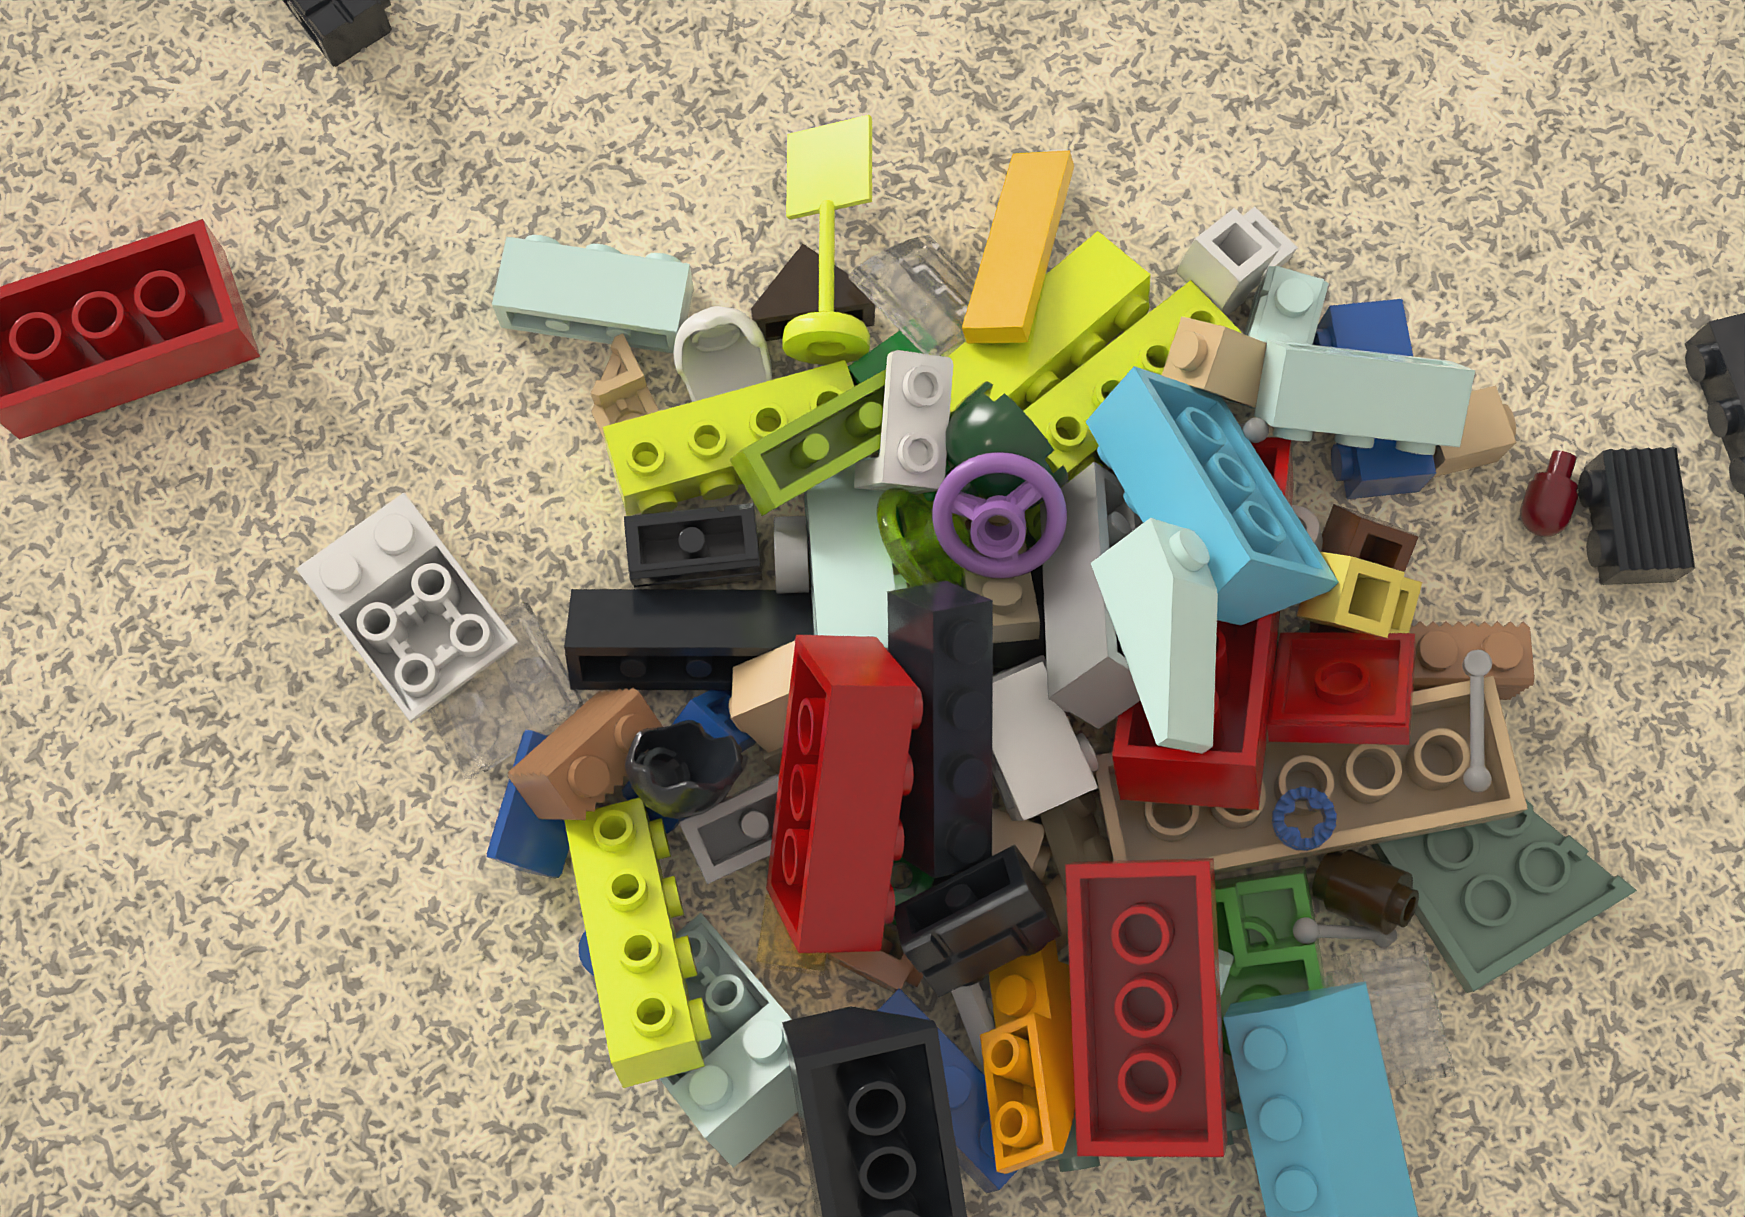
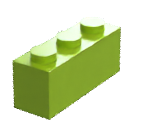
(813, 446)

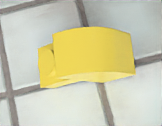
(1365, 600)

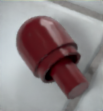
(1551, 497)

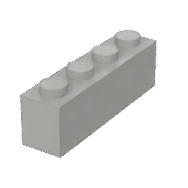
(1082, 649)

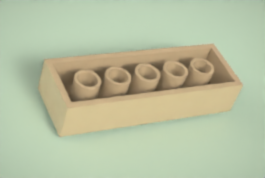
(1374, 789)

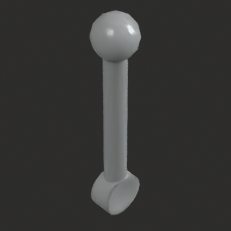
(1255, 429)
(1476, 666)
(1307, 932)

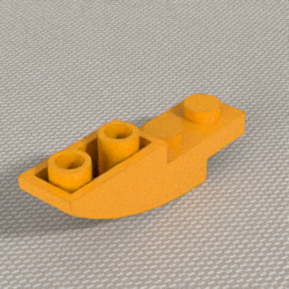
(1030, 1060)

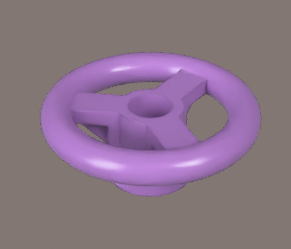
(999, 543)

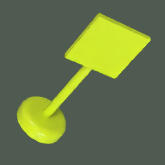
(828, 172)

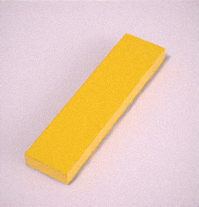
(1018, 248)

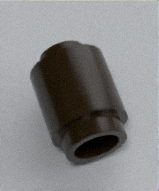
(1365, 890)

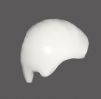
(720, 352)

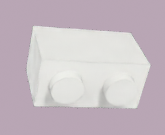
(1034, 747)

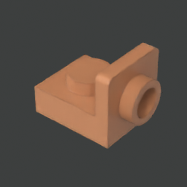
(880, 967)

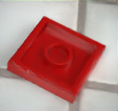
(1342, 688)

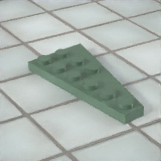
(1500, 890)

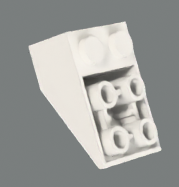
(407, 607)

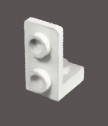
(912, 425)

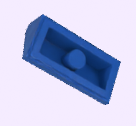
(522, 838)

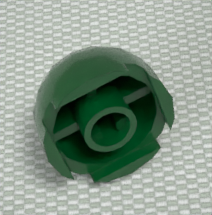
(992, 426)

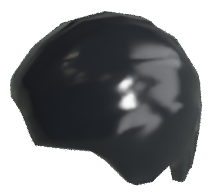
(683, 768)

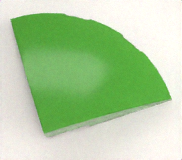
(1257, 929)

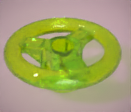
(919, 540)

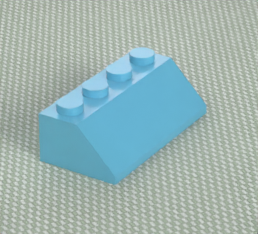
(1195, 469)
(1319, 1105)

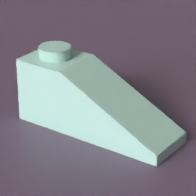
(1166, 626)

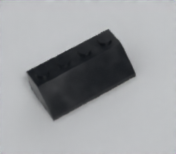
(874, 1114)

